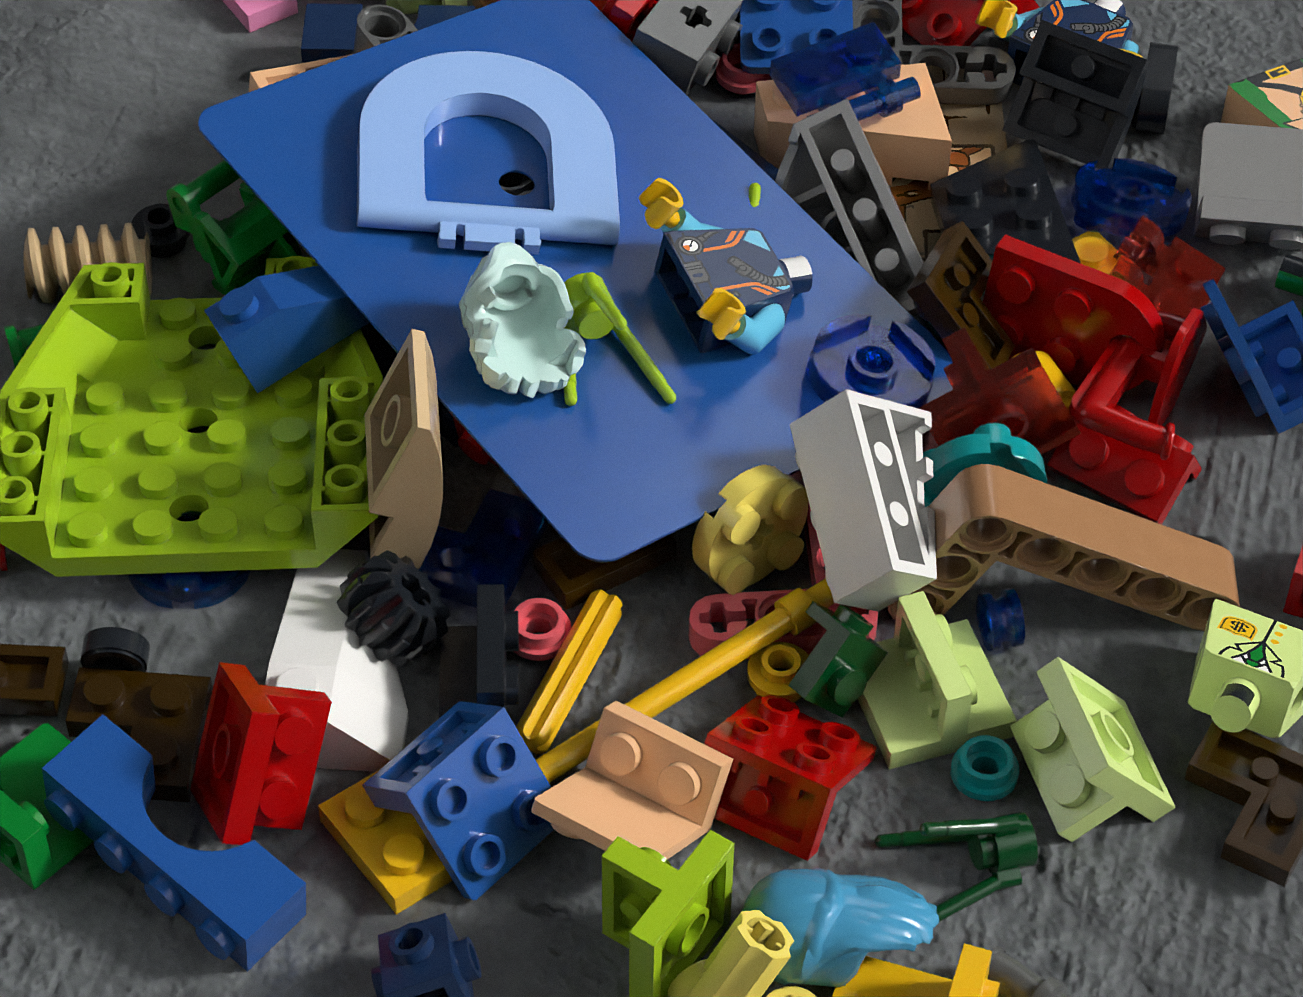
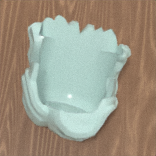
(518, 322)

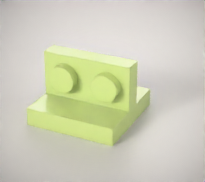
(932, 688)
(1087, 754)

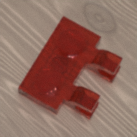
(1174, 270)

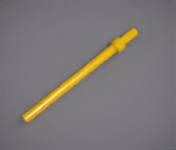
(787, 617)

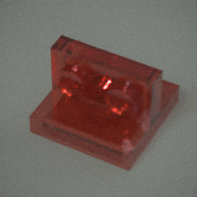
(1010, 394)

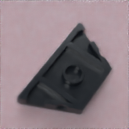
(1005, 197)

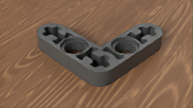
(949, 58)

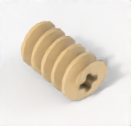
(60, 262)

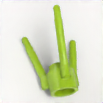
(598, 315)

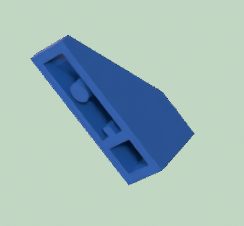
(283, 322)

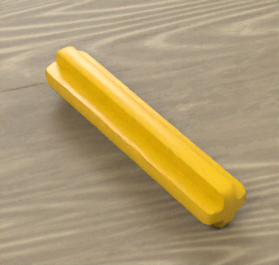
(569, 670)

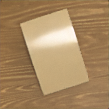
(405, 455)

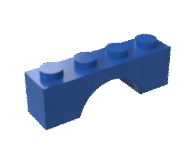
(233, 897)

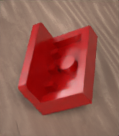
(1126, 473)

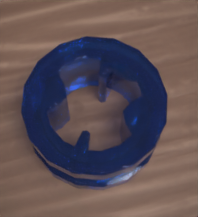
(1000, 619)

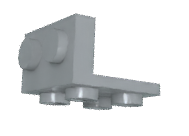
(1250, 185)

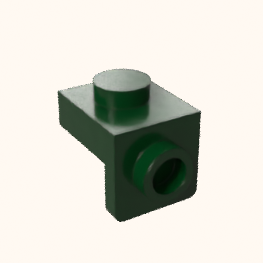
(841, 660)

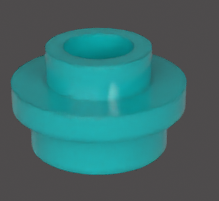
(987, 754)

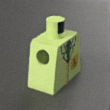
(1248, 672)

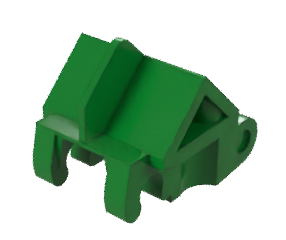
(236, 244)

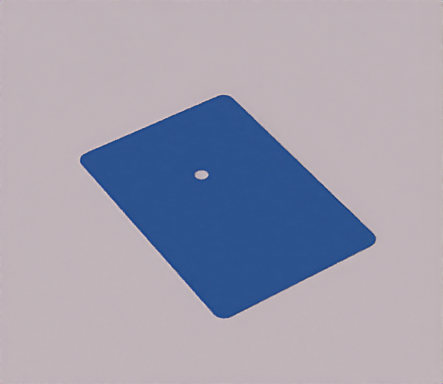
(621, 458)

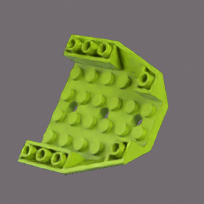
(104, 453)

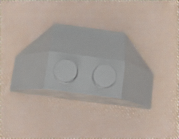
(844, 190)

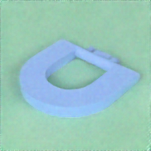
(500, 86)

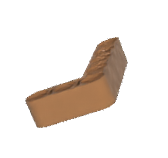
(1075, 541)

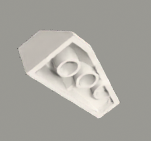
(322, 655)

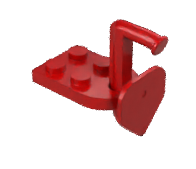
(1098, 335)

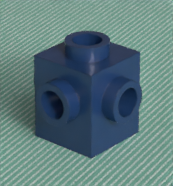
(425, 961)

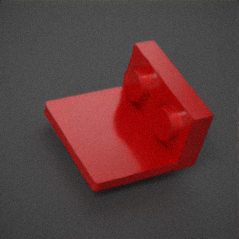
(785, 772)

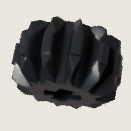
(393, 608)

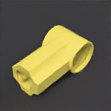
(741, 963)

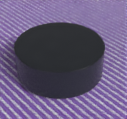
(115, 649)

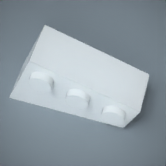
(868, 496)

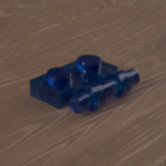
(844, 67)

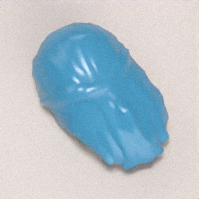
(840, 921)

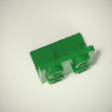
(30, 838)

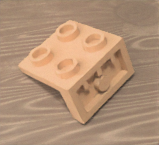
(638, 786)

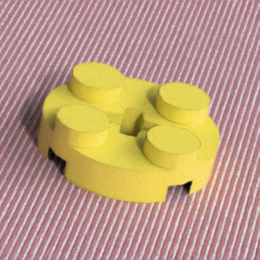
(752, 529)

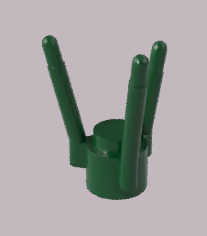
(994, 844)

